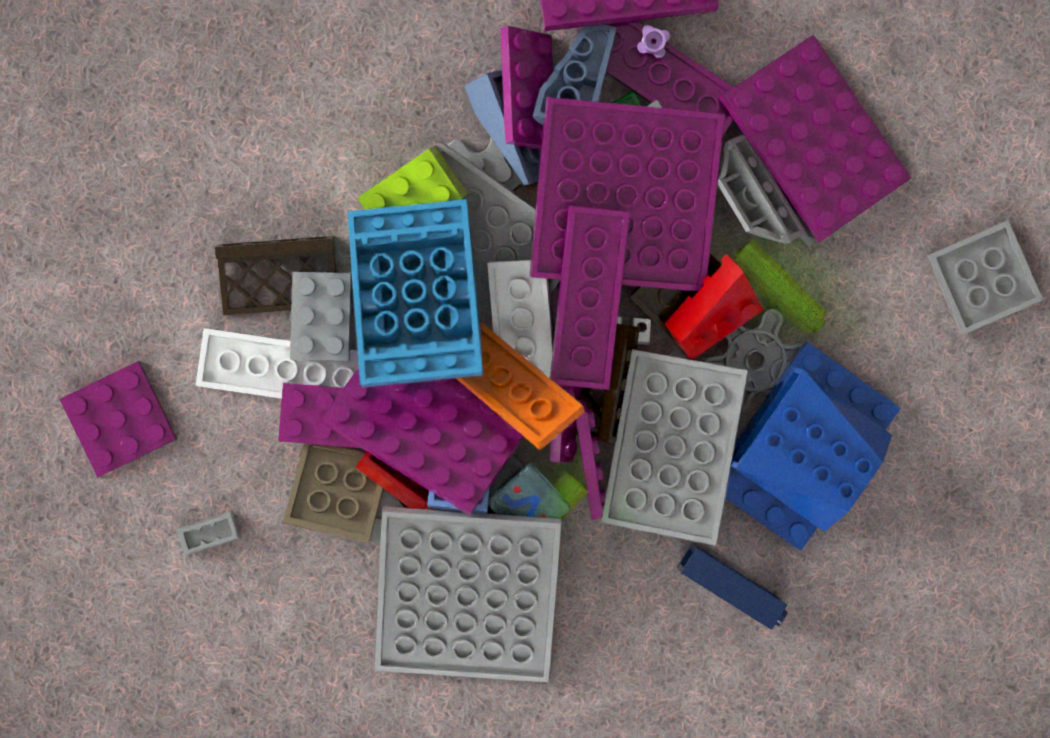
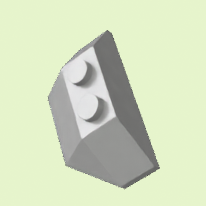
(756, 194)

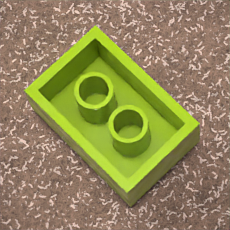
(420, 181)

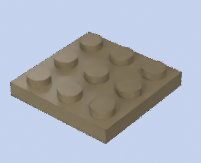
(333, 494)

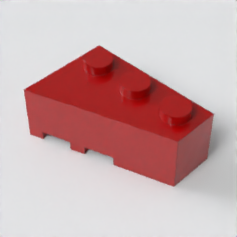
(714, 311)

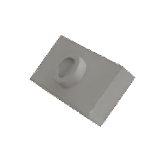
(208, 533)

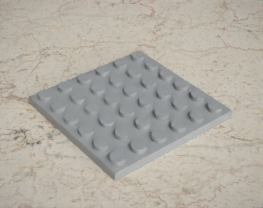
(466, 594)

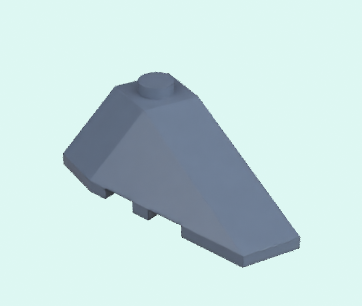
(581, 69)
(487, 102)

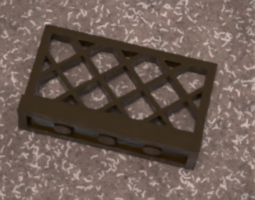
(268, 251)
(625, 340)

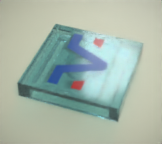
(529, 496)

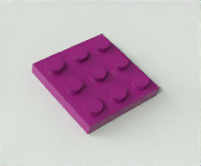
(118, 419)

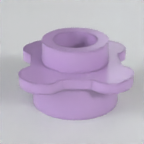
(653, 33)

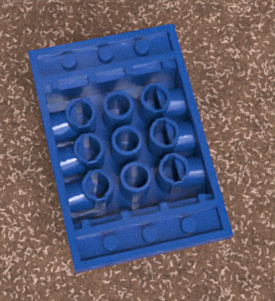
(810, 448)

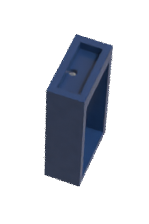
(733, 587)

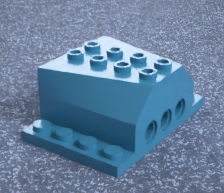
(415, 293)

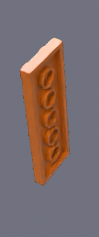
(521, 392)

